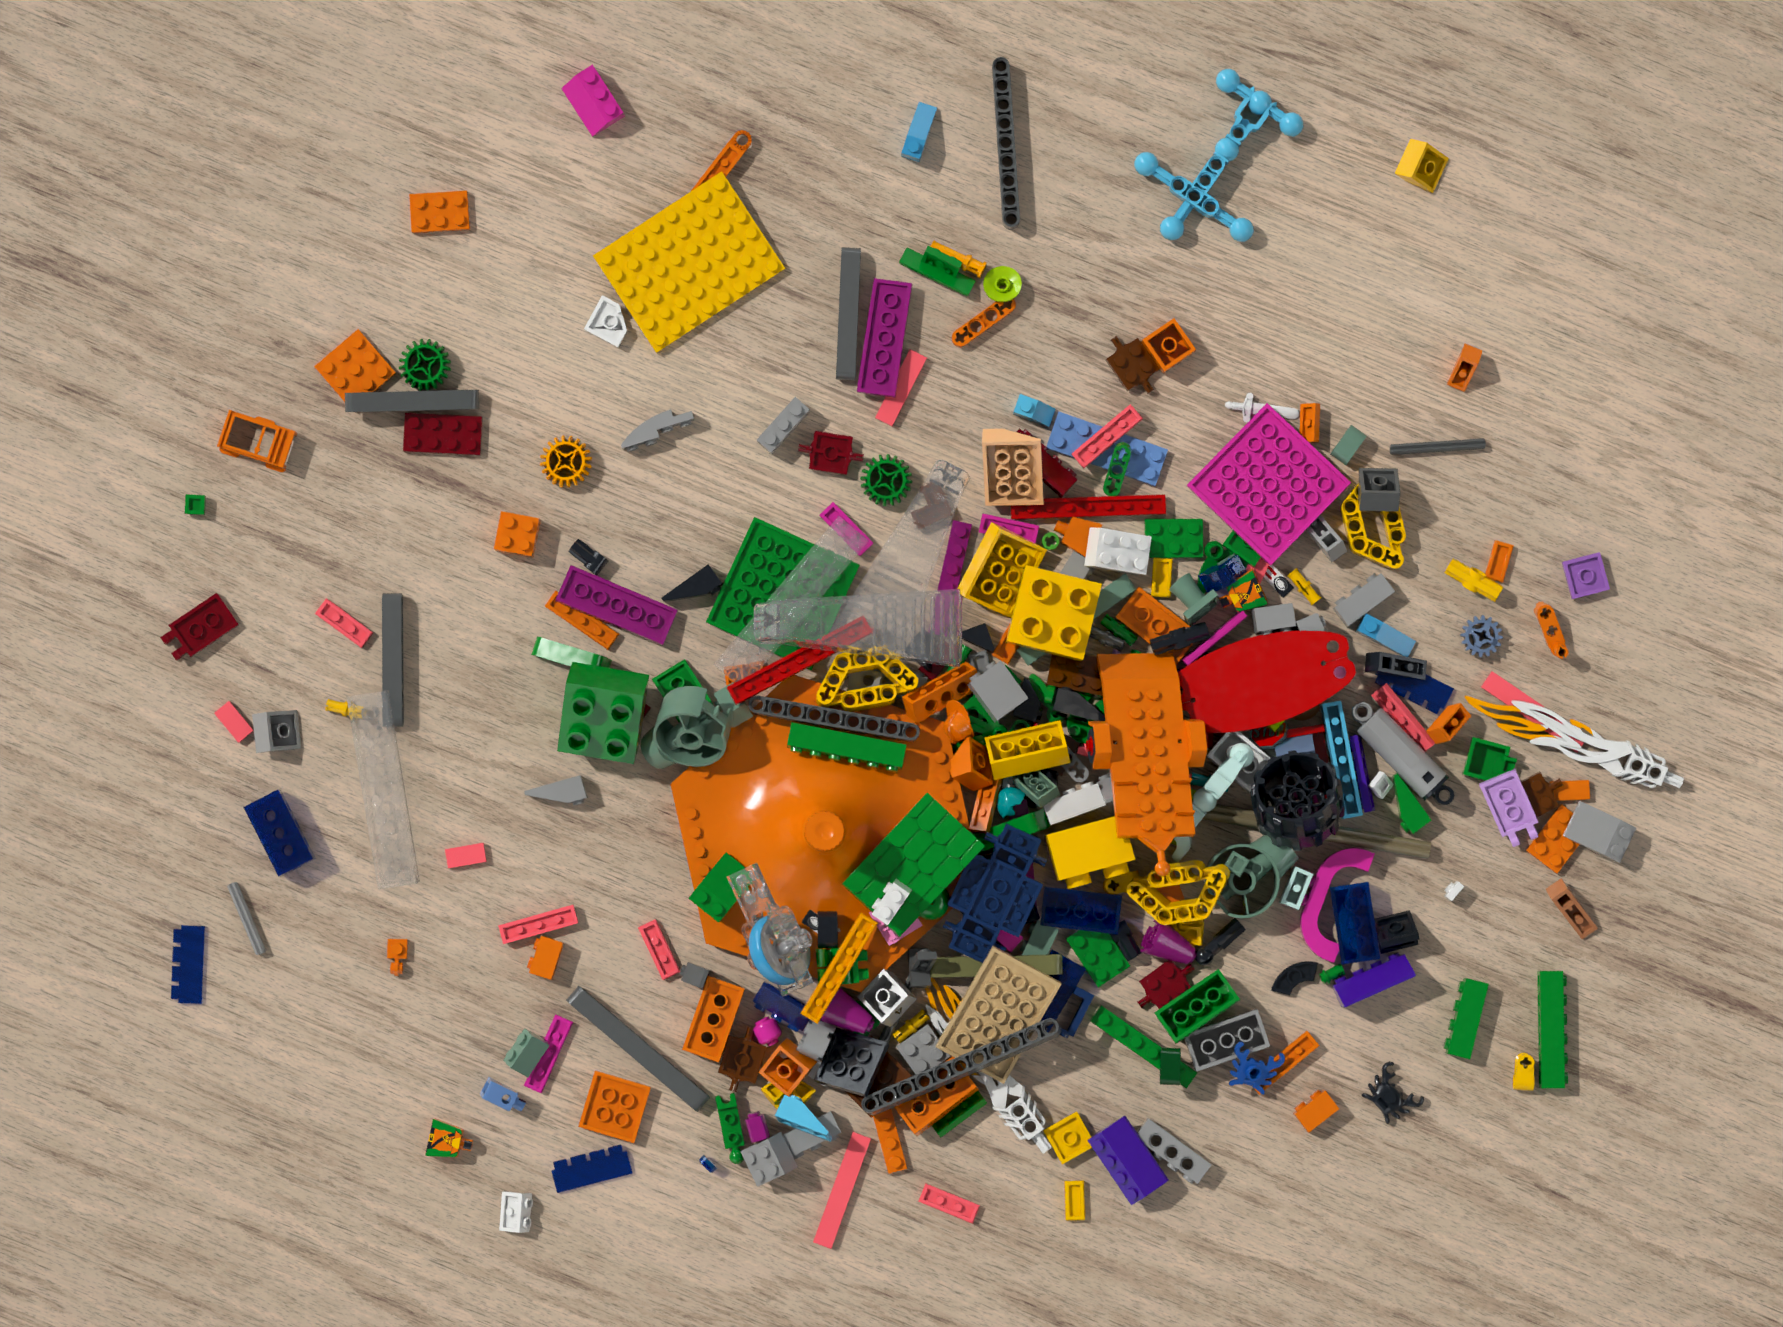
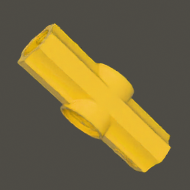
(1473, 579)

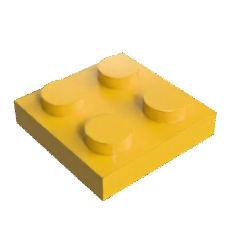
(1068, 1137)

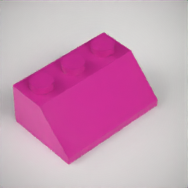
(592, 101)

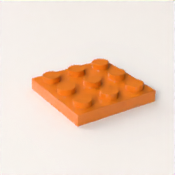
(355, 367)
(614, 1106)

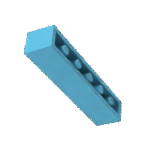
(1341, 756)

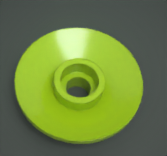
(1002, 276)

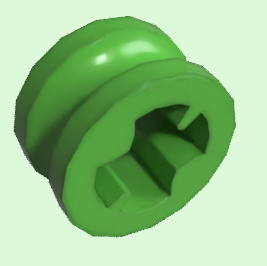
(1048, 535)

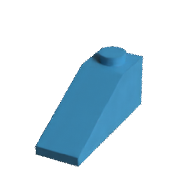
(918, 132)
(1385, 635)

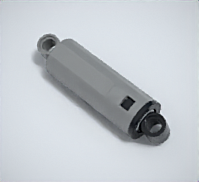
(1402, 754)

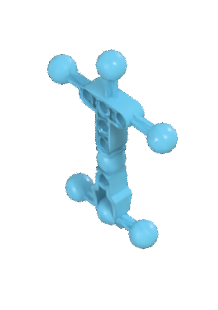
(1225, 151)

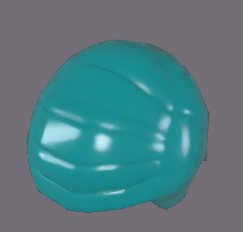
(1007, 799)

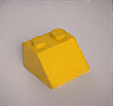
(1421, 165)

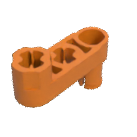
(1549, 619)

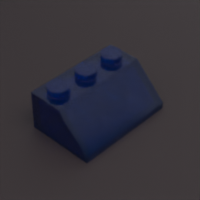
(781, 1007)

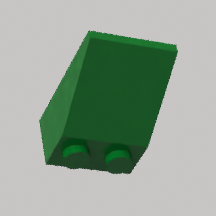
(675, 677)
(714, 892)

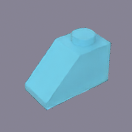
(1034, 410)

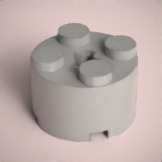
(817, 1040)

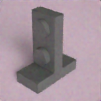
(920, 964)

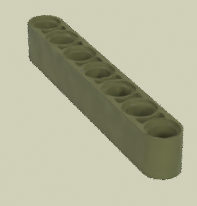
(968, 967)

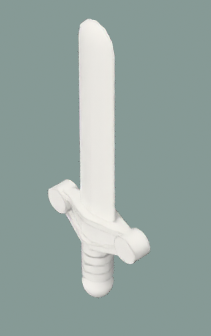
(1249, 407)

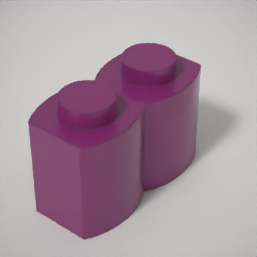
(757, 1127)

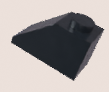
(1029, 709)

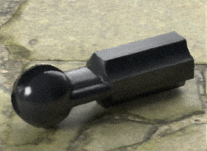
(1220, 941)

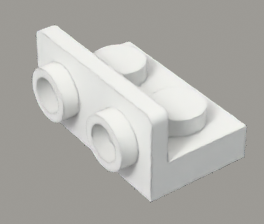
(515, 1212)

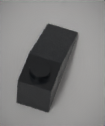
(699, 584)
(1395, 665)
(1074, 707)

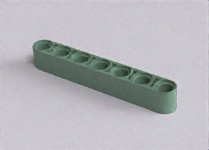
(1107, 598)

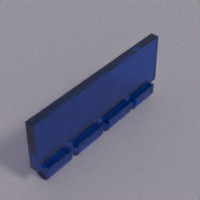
(1420, 690)
(191, 960)
(592, 1171)

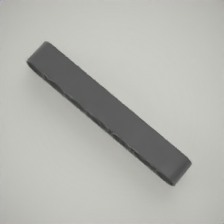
(848, 313)
(411, 400)
(393, 653)

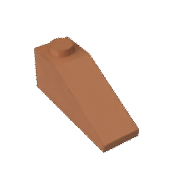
(1571, 908)

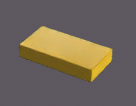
(1161, 577)
(1074, 1200)

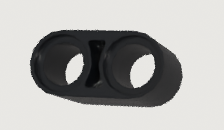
(827, 929)

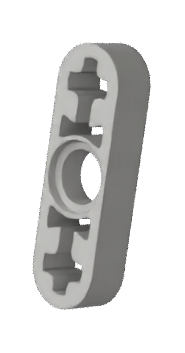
(1080, 766)

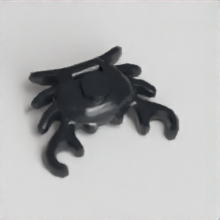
(1388, 1098)

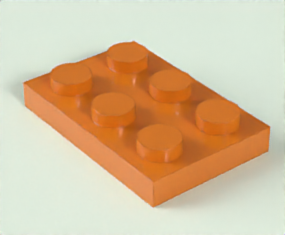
(439, 211)
(1551, 846)

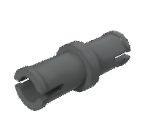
(1107, 638)

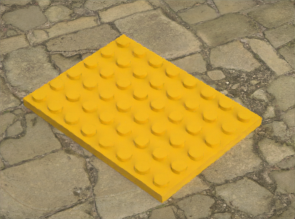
(689, 262)

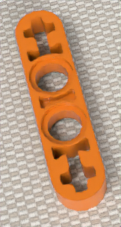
(985, 323)

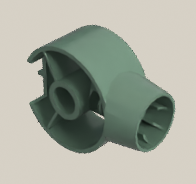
(694, 741)
(1270, 857)

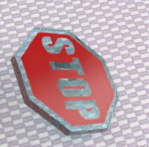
(1266, 738)

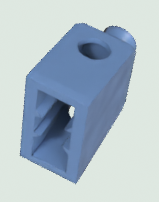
(494, 1091)

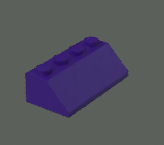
(1373, 980)
(1128, 1160)

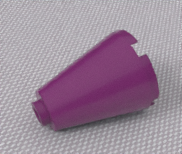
(1168, 944)
(847, 1014)

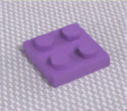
(1585, 575)

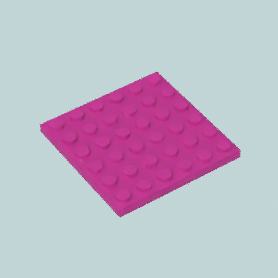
(1268, 484)

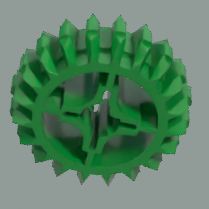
(432, 360)
(895, 494)

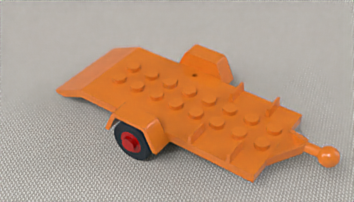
(1148, 758)

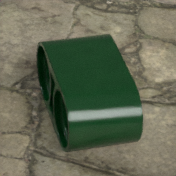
(1170, 1066)

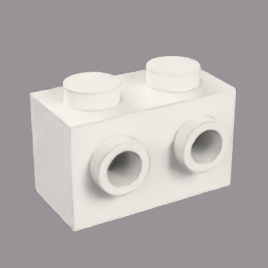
(891, 902)

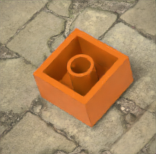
(1168, 345)
(517, 534)

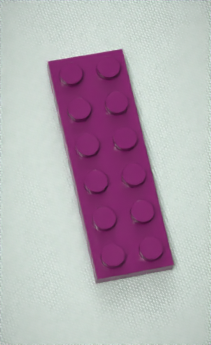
(884, 337)
(616, 605)

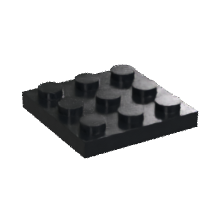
(851, 1062)

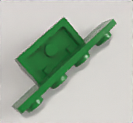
(939, 268)

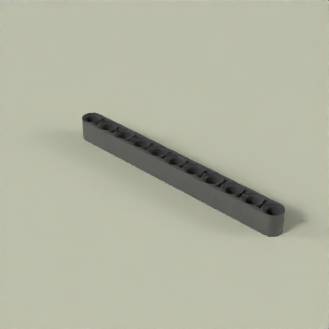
(951, 1066)

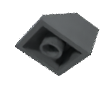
(1378, 489)

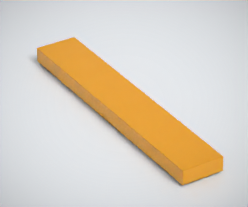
(839, 968)

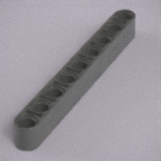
(1001, 134)
(824, 718)
(638, 1048)

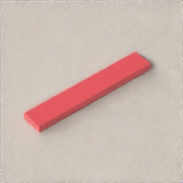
(1507, 692)
(842, 1190)

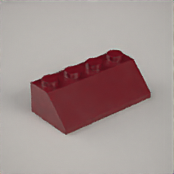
(1053, 473)

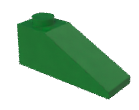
(1409, 809)

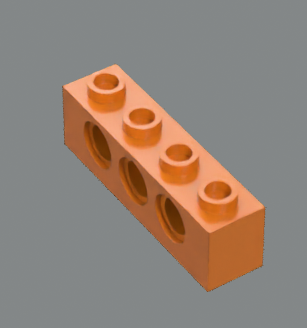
(935, 694)

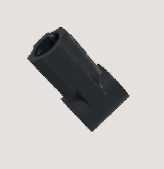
(591, 559)
(1126, 941)

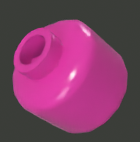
(767, 1031)

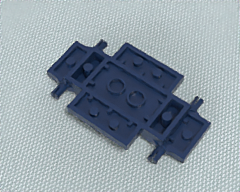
(995, 893)

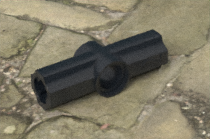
(1179, 638)

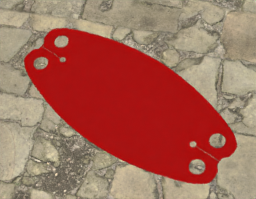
(1263, 679)

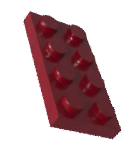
(442, 434)

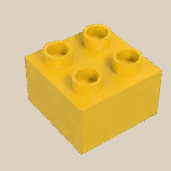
(1053, 613)
(1088, 849)

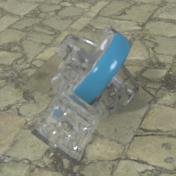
(789, 955)

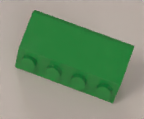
(1197, 1006)

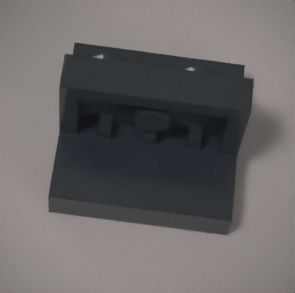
(1396, 932)

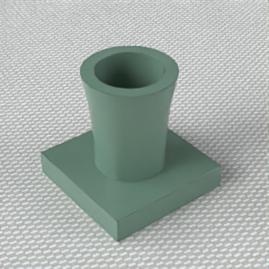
(1192, 597)

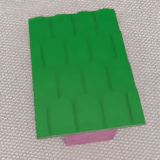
(922, 853)

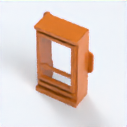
(279, 447)

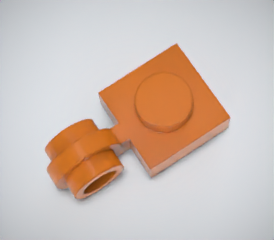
(397, 949)

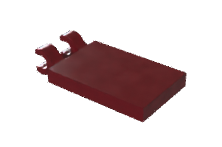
(200, 627)

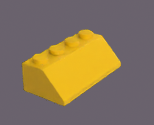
(1027, 750)

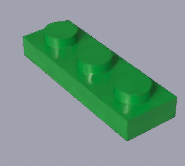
(959, 1114)

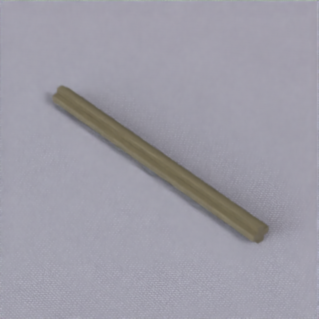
(1345, 835)

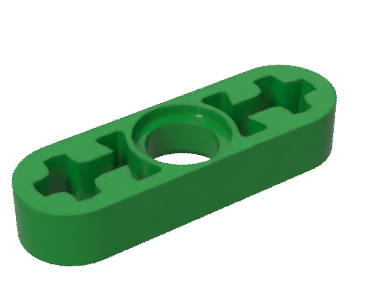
(1118, 483)

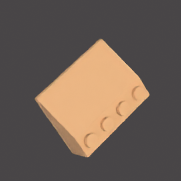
(1011, 468)

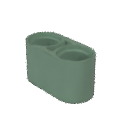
(1348, 444)

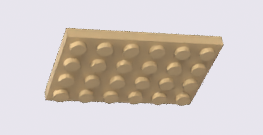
(998, 1003)

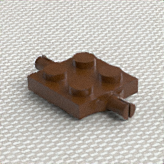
(1132, 364)
(1541, 793)
(742, 1059)

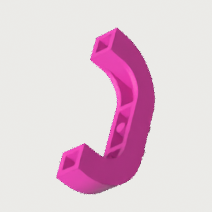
(1314, 900)

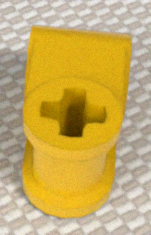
(1122, 882)
(1523, 1076)

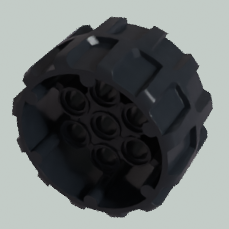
(1316, 820)

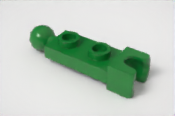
(731, 1127)

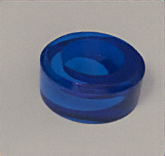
(707, 1163)

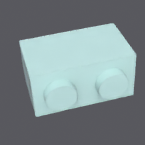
(1296, 888)

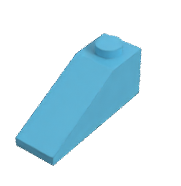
(797, 1115)

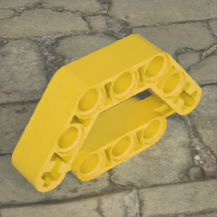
(1394, 546)
(836, 698)
(1150, 883)

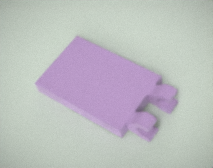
(1510, 805)

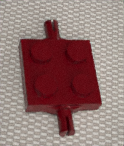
(830, 453)
(1165, 984)

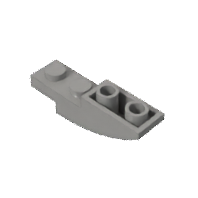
(648, 431)

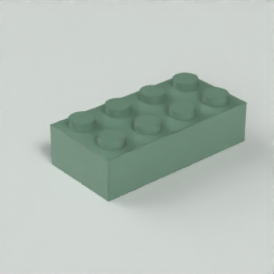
(1036, 787)

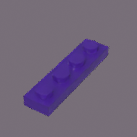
(1363, 780)

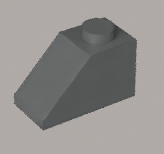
(694, 974)

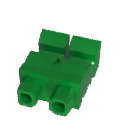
(824, 958)

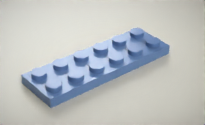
(1145, 458)

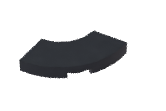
(1293, 976)

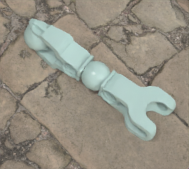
(1206, 798)

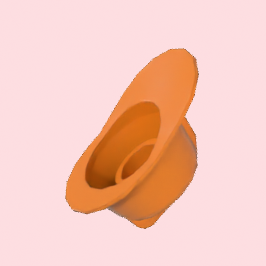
(957, 723)

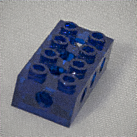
(266, 831)

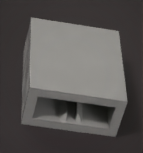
(997, 690)

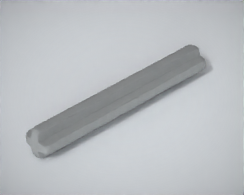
(246, 918)

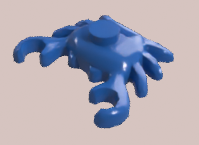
(1252, 1071)

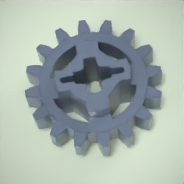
(1493, 641)

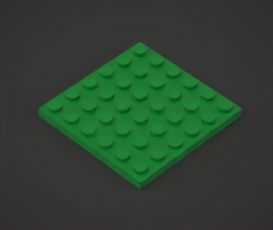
(757, 572)

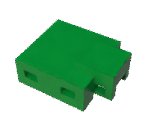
(1487, 760)

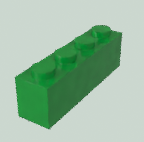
(1466, 1018)

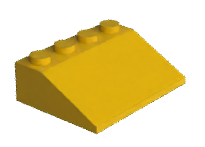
(998, 569)

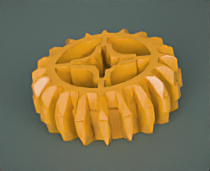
(558, 468)

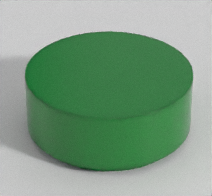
(1049, 694)

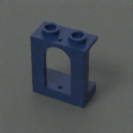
(1087, 998)

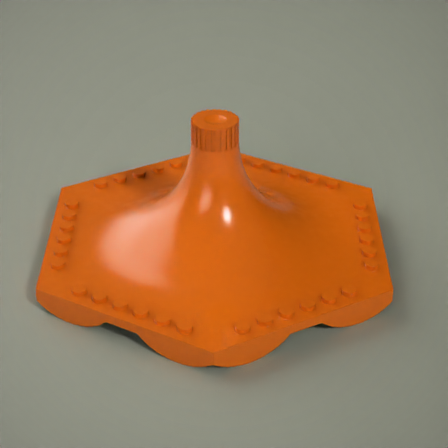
(808, 817)

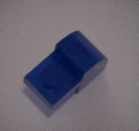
(1222, 575)

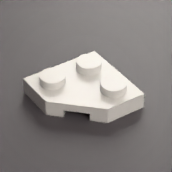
(607, 322)

